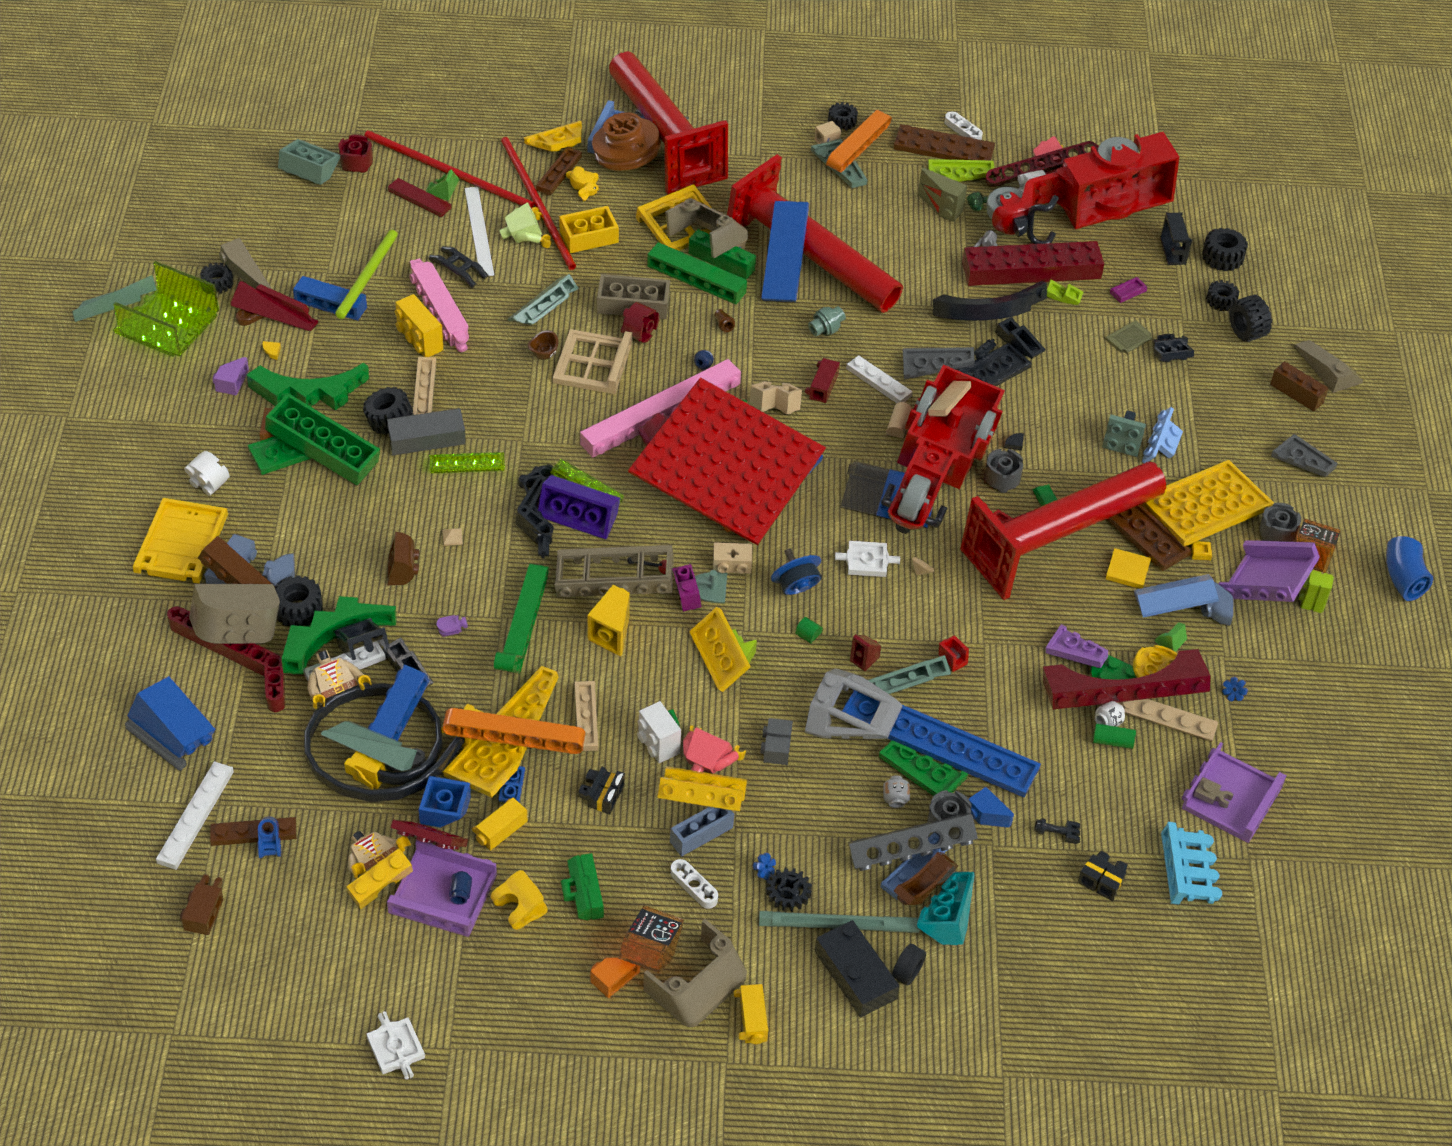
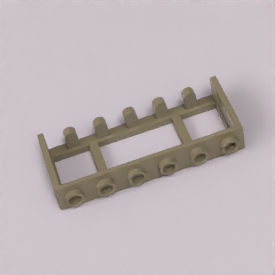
(599, 586)

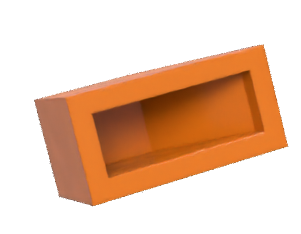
(612, 975)

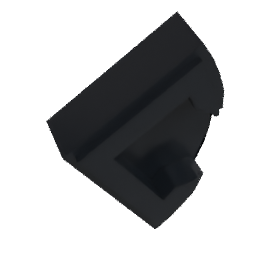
(1014, 441)

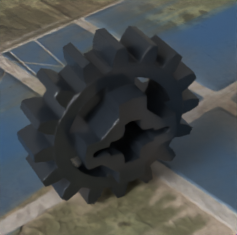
(788, 889)

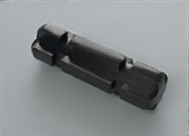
(985, 348)

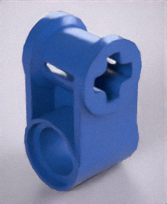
(269, 842)

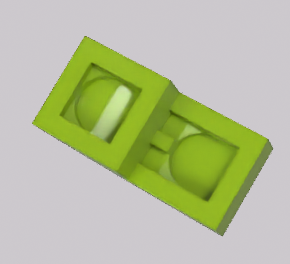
(1067, 295)

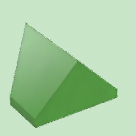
(444, 187)

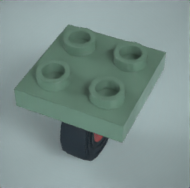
(1124, 434)

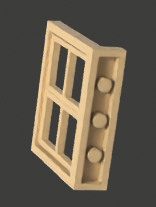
(617, 366)

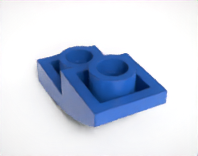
(513, 786)

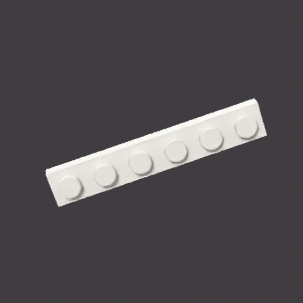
(194, 815)

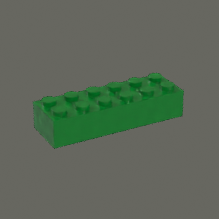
(322, 439)

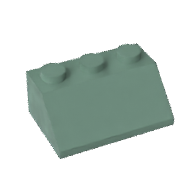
(308, 161)

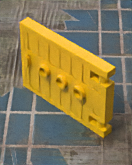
(177, 539)

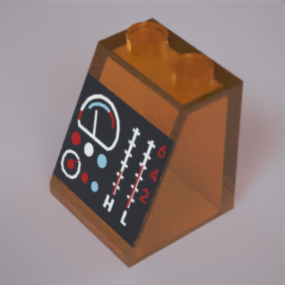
(1324, 539)
(651, 939)

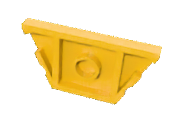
(557, 138)

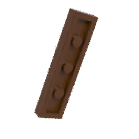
(558, 171)
(247, 831)

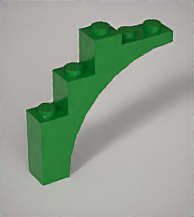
(330, 390)
(306, 641)

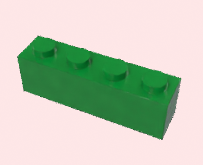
(734, 260)

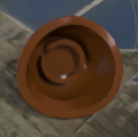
(544, 344)

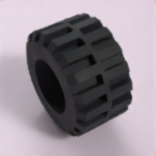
(1224, 249)
(1250, 318)
(384, 405)
(298, 590)

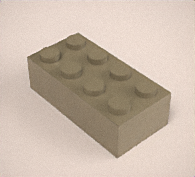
(622, 292)

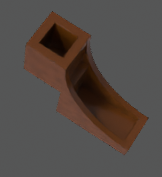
(923, 883)

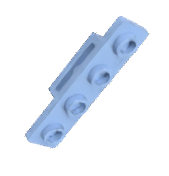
(1164, 437)

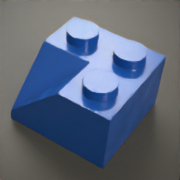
(444, 801)

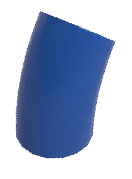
(1407, 567)

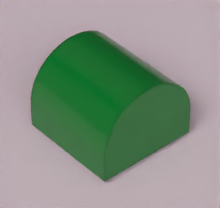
(808, 630)

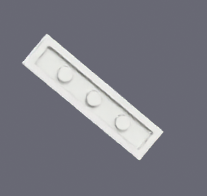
(879, 380)
(363, 658)

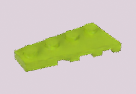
(961, 169)

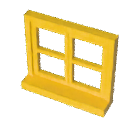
(648, 211)

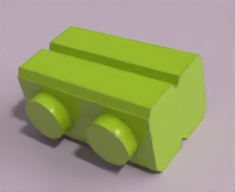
(1316, 591)

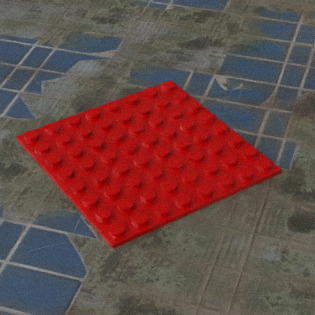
(727, 460)

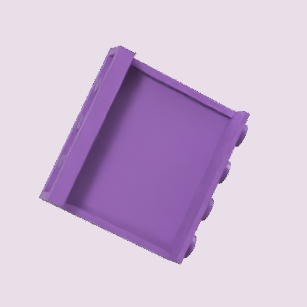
(1272, 570)
(1251, 800)
(425, 891)

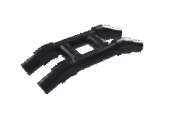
(461, 271)

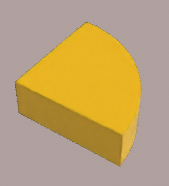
(272, 349)

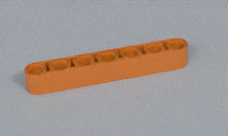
(858, 141)
(514, 731)

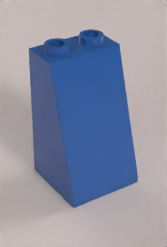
(171, 718)

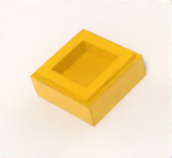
(1201, 550)

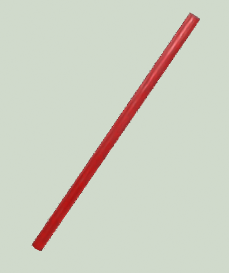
(445, 168)
(538, 203)

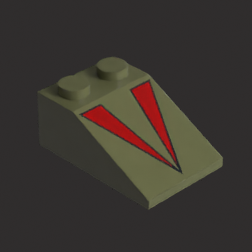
(942, 194)

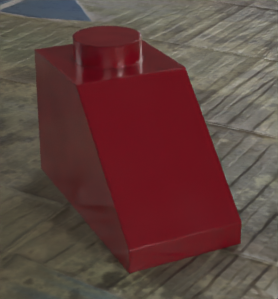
(864, 651)

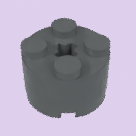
(1003, 470)
(1279, 523)
(948, 805)

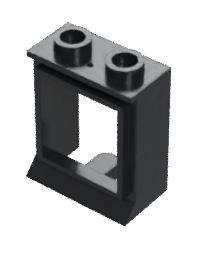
(1171, 236)
(359, 632)

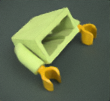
(524, 226)

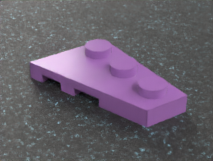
(1072, 647)

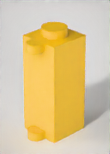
(500, 824)
(753, 1013)

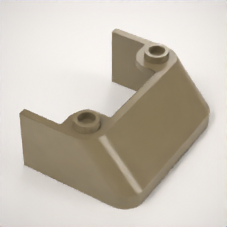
(725, 230)
(704, 993)

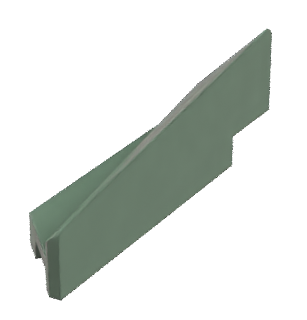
(124, 296)
(545, 301)
(912, 675)
(372, 744)

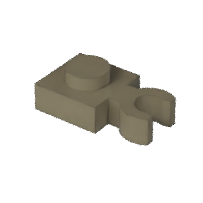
(1210, 792)

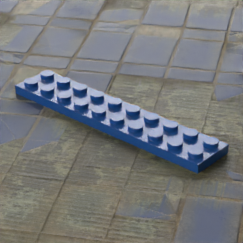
(952, 746)

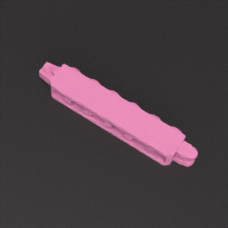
(440, 303)

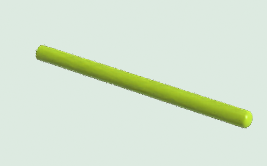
(366, 274)

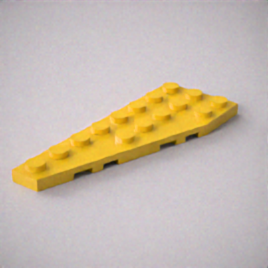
(491, 764)

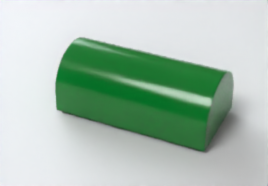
(1114, 736)

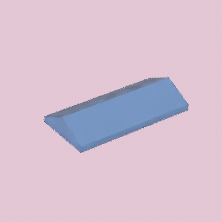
(1176, 595)

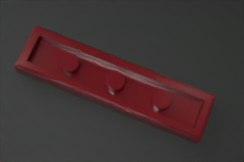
(419, 197)

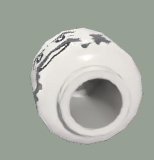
(1110, 714)

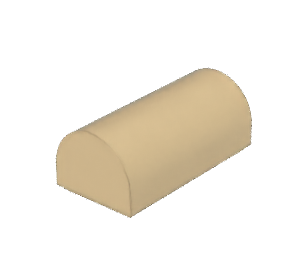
(898, 420)

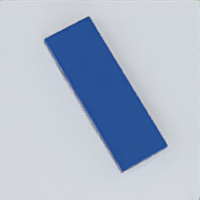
(785, 251)

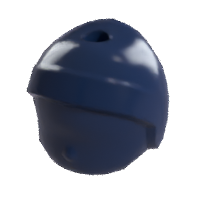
(703, 359)

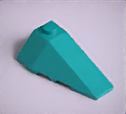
(949, 912)

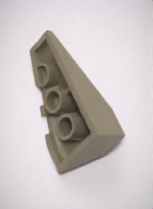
(241, 263)
(1329, 368)

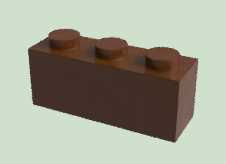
(1299, 386)

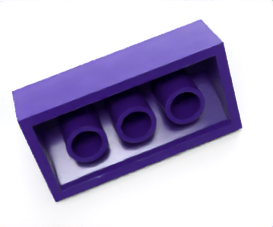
(578, 506)

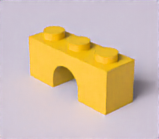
(389, 870)

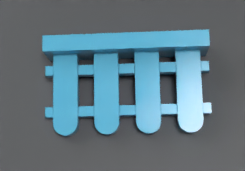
(1177, 865)

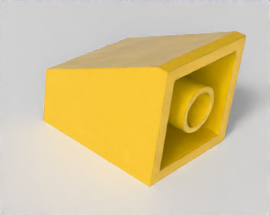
(610, 620)

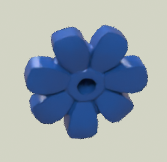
(1234, 689)
(764, 866)

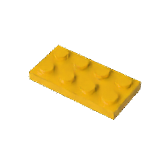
(719, 649)

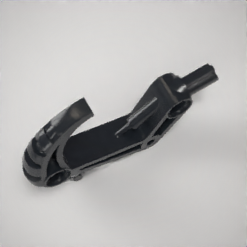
(527, 516)

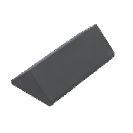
(426, 431)

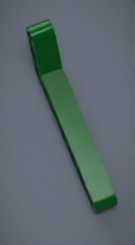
(523, 620)

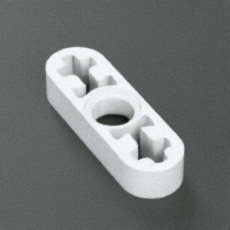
(956, 121)
(696, 892)

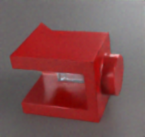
(955, 652)

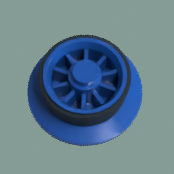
(798, 573)

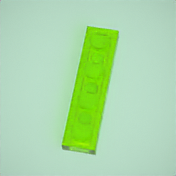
(467, 462)
(571, 473)

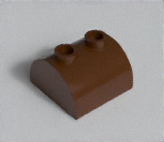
(401, 560)

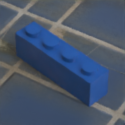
(327, 297)
(400, 702)

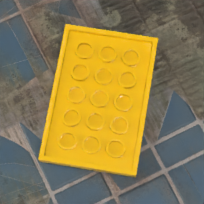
(1208, 503)

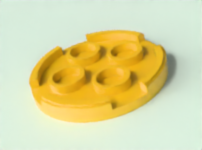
(1152, 659)

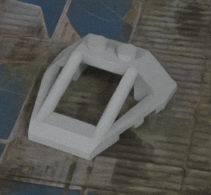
(822, 707)

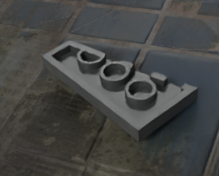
(928, 361)

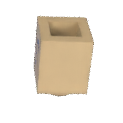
(827, 132)

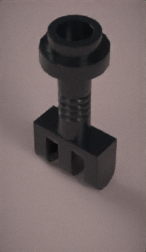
(1071, 830)

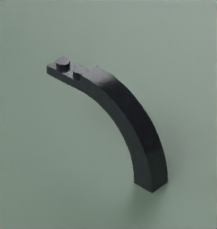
(989, 308)

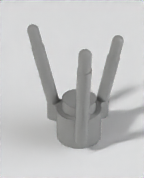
(988, 239)

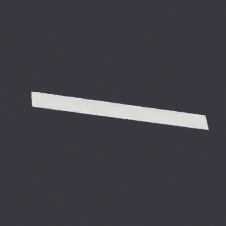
(479, 229)

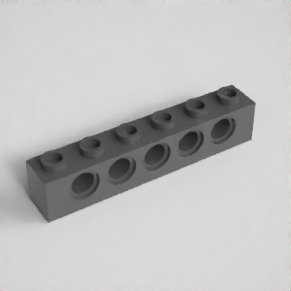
(963, 822)

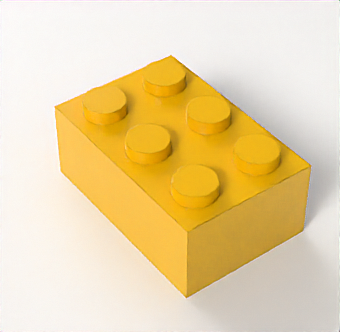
(589, 229)
(419, 326)

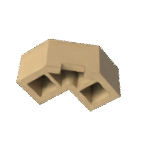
(767, 396)

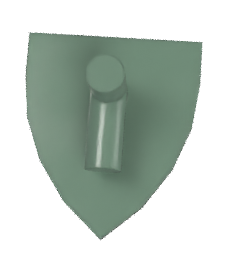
(712, 586)

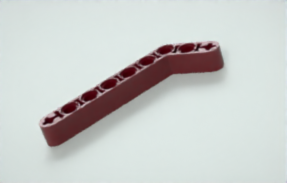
(1031, 162)
(246, 654)

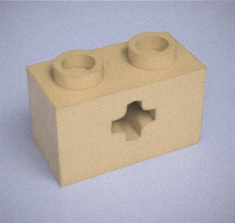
(732, 558)

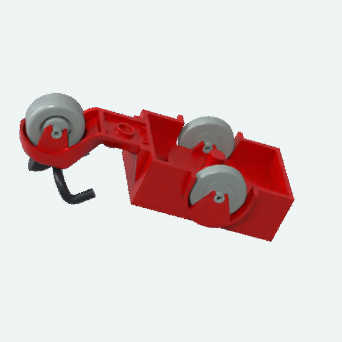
(1111, 191)
(941, 447)

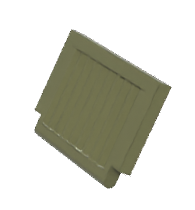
(1129, 337)

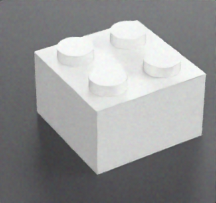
(659, 732)

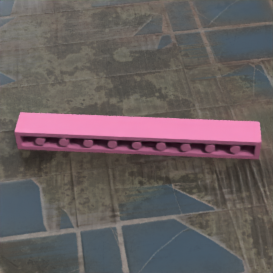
(626, 424)

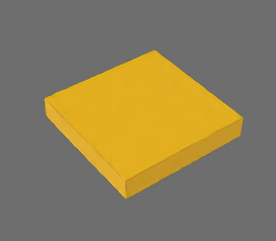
(1128, 568)

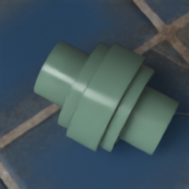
(826, 321)

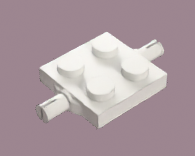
(867, 558)
(395, 1045)

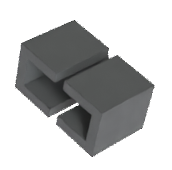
(777, 741)

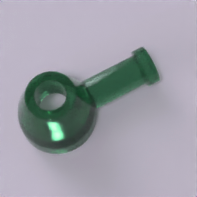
(976, 201)

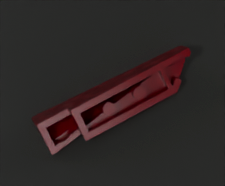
(273, 305)

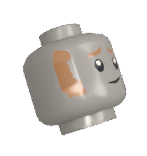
(896, 791)

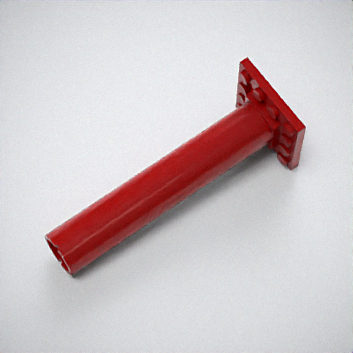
(691, 153)
(755, 199)
(998, 546)

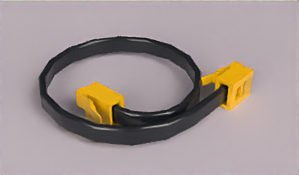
(371, 771)

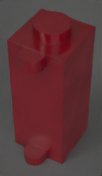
(824, 380)

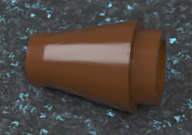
(725, 321)

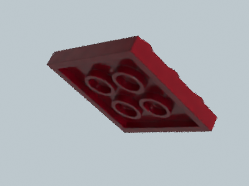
(428, 834)

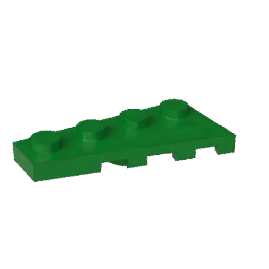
(922, 769)

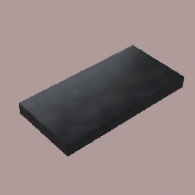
(998, 365)

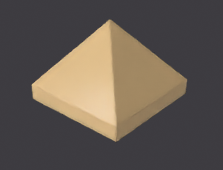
(452, 537)
(921, 567)

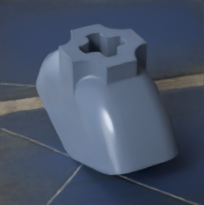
(280, 569)
(1223, 609)

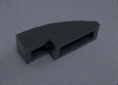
(1019, 338)
(400, 655)

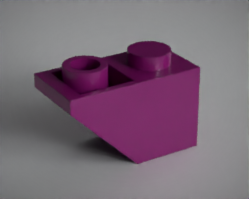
(687, 587)

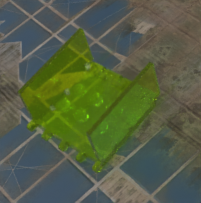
(172, 315)

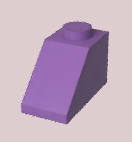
(231, 376)

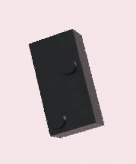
(856, 968)

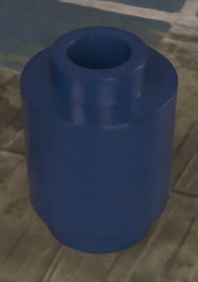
(460, 887)

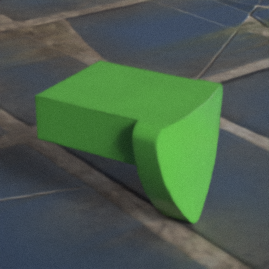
(1174, 638)

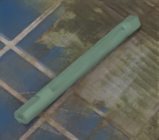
(884, 923)

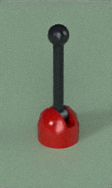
(661, 566)

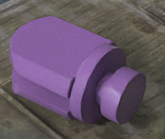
(451, 625)

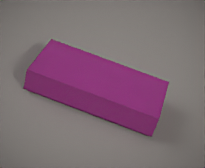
(1128, 289)

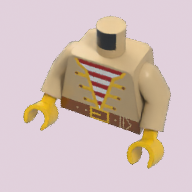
(333, 678)
(371, 850)

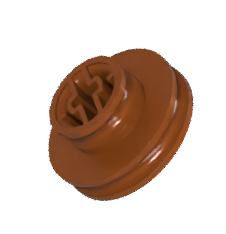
(626, 142)

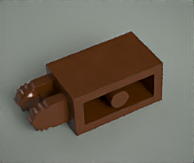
(202, 906)

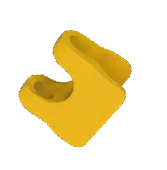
(521, 890)

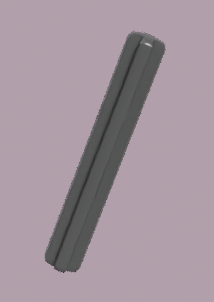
(178, 763)

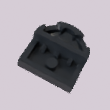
(1169, 347)

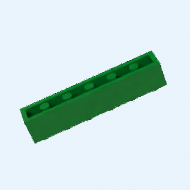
(697, 273)

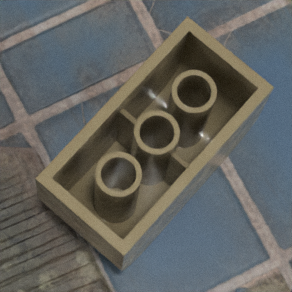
(234, 612)

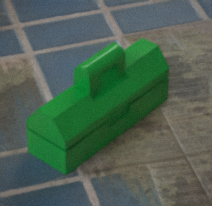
(588, 893)

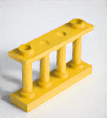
(702, 788)

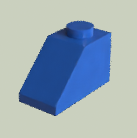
(990, 810)

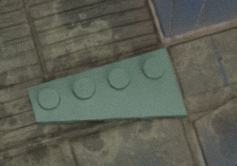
(851, 175)

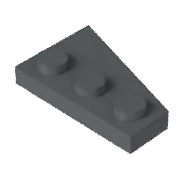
(1303, 455)

